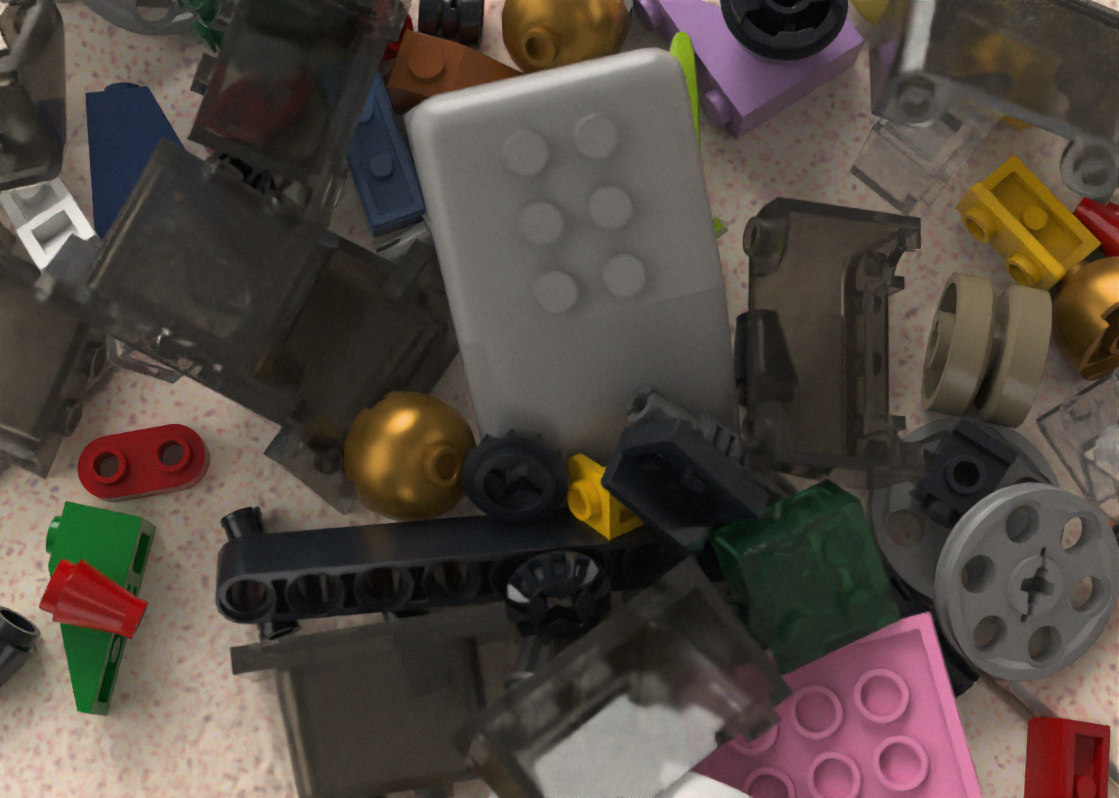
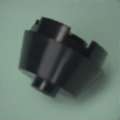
(784, 29)

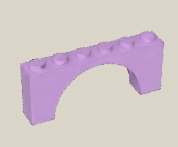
(734, 84)

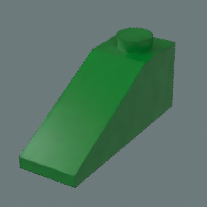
(119, 549)

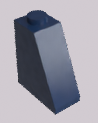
(122, 135)

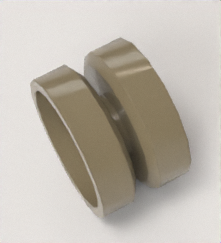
(986, 350)

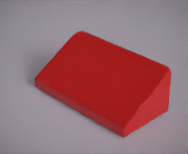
(1066, 759)

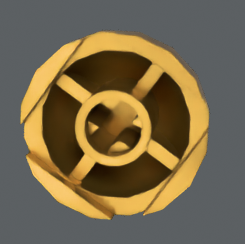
(562, 32)
(1088, 317)
(408, 456)

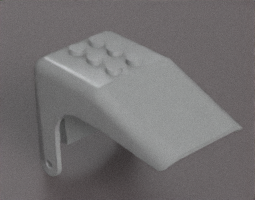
(577, 249)

